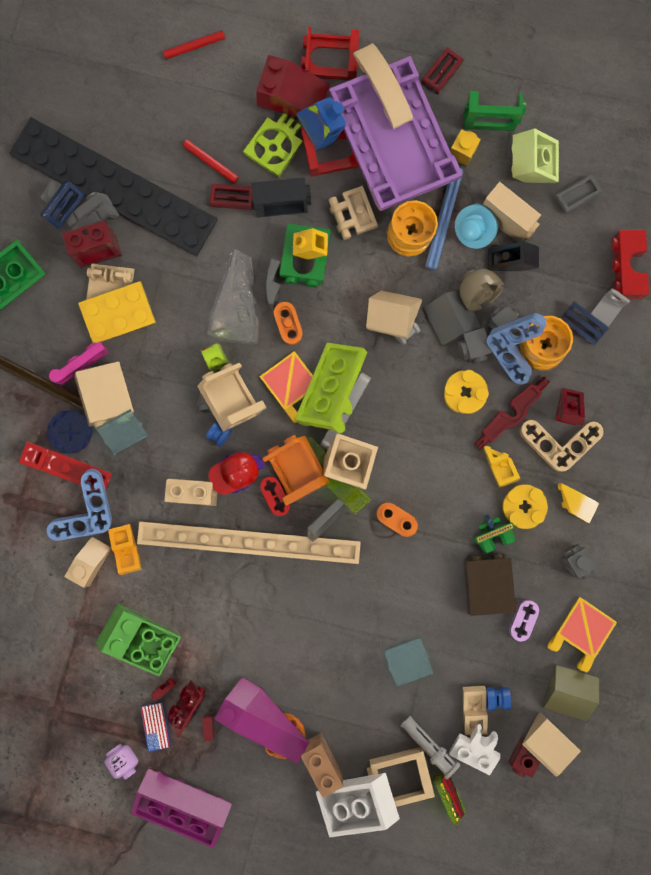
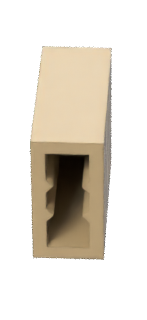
(514, 214)
(103, 393)

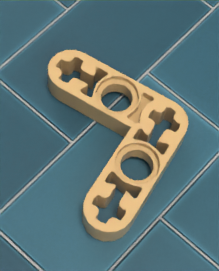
(558, 451)

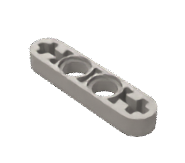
(355, 395)

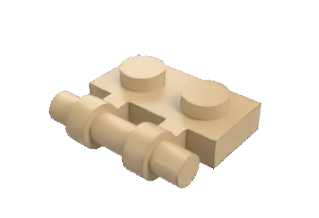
(359, 210)

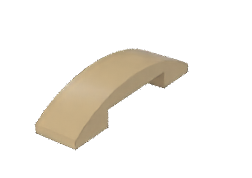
(385, 85)

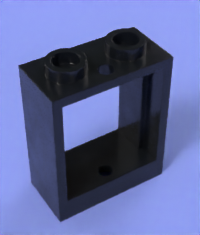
(281, 197)

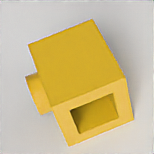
(465, 147)
(310, 244)

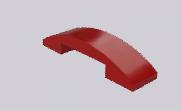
(59, 464)

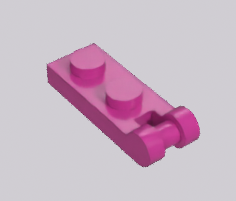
(77, 363)

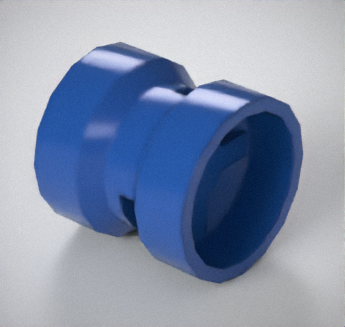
(498, 698)

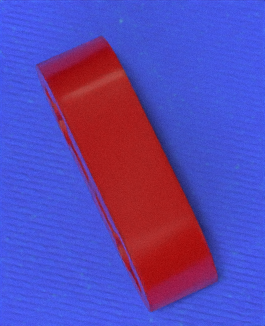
(270, 498)

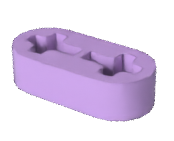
(519, 618)

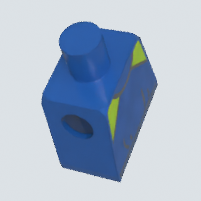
(323, 122)

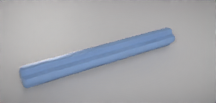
(443, 222)

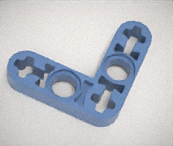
(509, 345)
(88, 518)

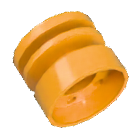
(415, 217)
(558, 339)

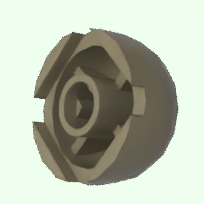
(479, 287)

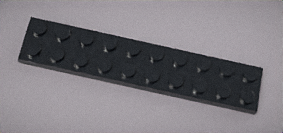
(129, 193)

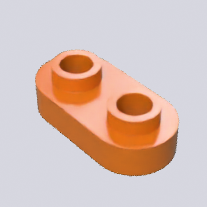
(288, 324)
(397, 519)

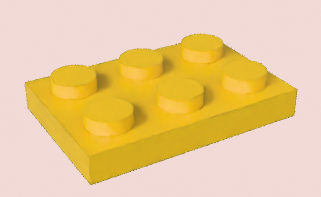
(117, 312)

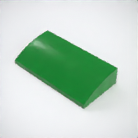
(17, 272)

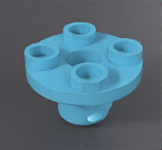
(476, 226)

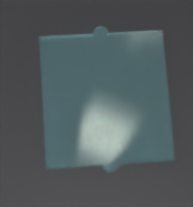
(122, 431)
(408, 662)

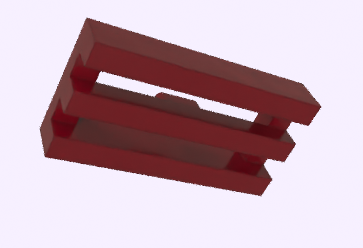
(432, 84)
(233, 205)

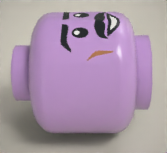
(121, 761)

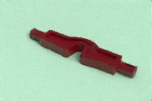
(520, 405)

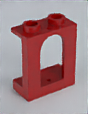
(315, 41)
(327, 167)

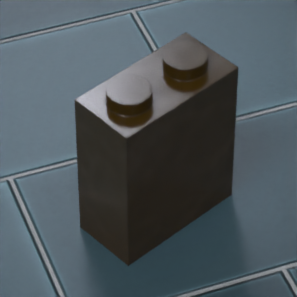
(489, 585)

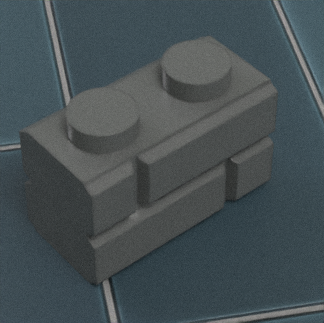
(94, 210)

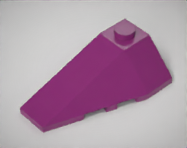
(256, 717)

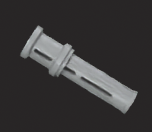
(437, 754)

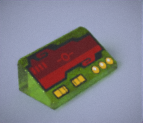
(450, 798)

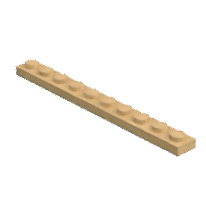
(248, 542)

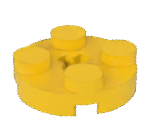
(478, 393)
(534, 515)

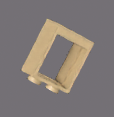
(401, 757)

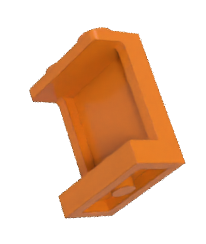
(296, 468)

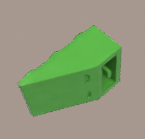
(137, 640)

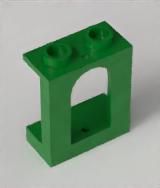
(474, 110)
(287, 272)

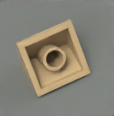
(392, 313)
(349, 461)
(550, 745)

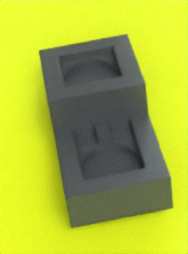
(272, 288)

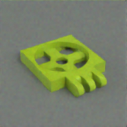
(284, 131)

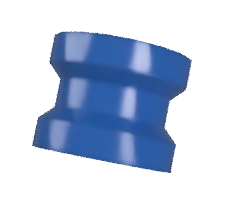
(218, 435)

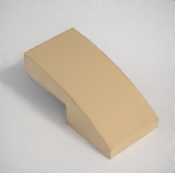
(474, 709)

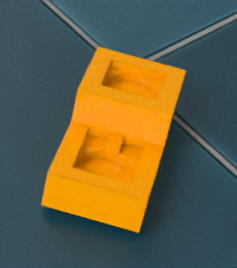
(125, 549)

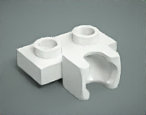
(477, 750)

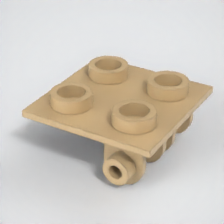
(107, 279)

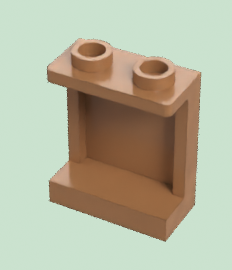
(322, 766)

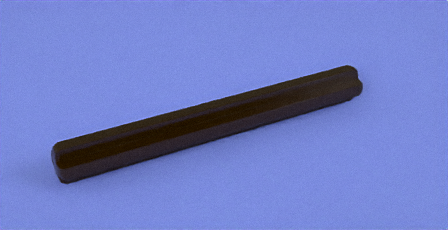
(41, 382)

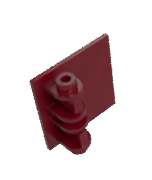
(182, 712)

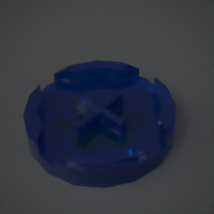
(69, 432)

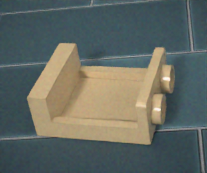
(229, 397)
(190, 492)

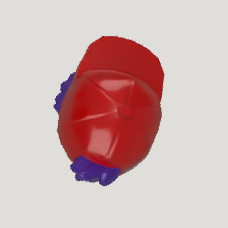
(235, 472)

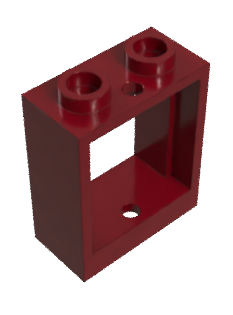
(94, 247)

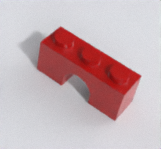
(629, 282)

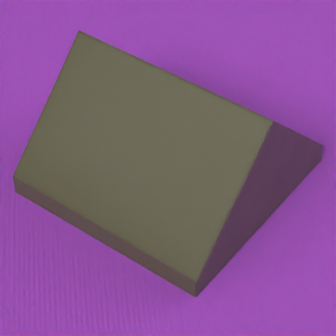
(572, 693)

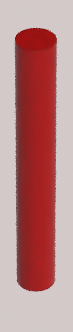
(195, 44)
(210, 161)

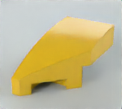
(502, 467)
(577, 503)

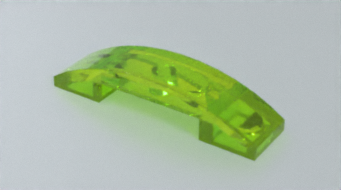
(350, 495)

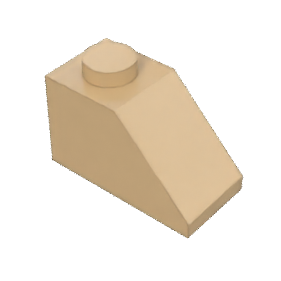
(88, 562)

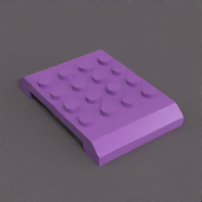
(398, 160)

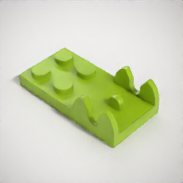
(331, 387)

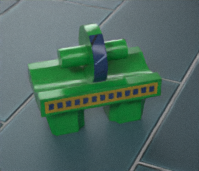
(485, 539)

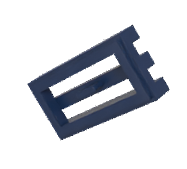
(55, 200)
(599, 334)

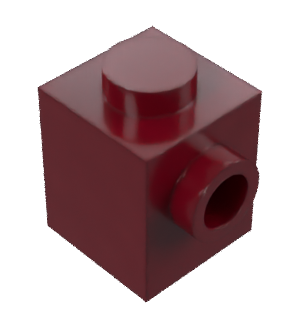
(523, 761)

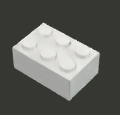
(359, 806)

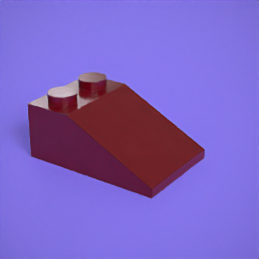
(288, 87)

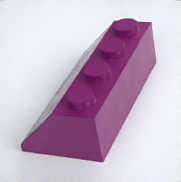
(181, 808)

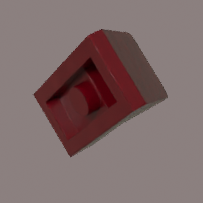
(571, 407)

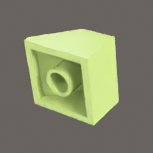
(535, 157)

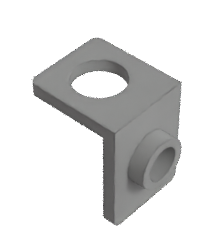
(610, 306)

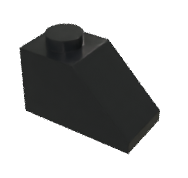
(514, 257)

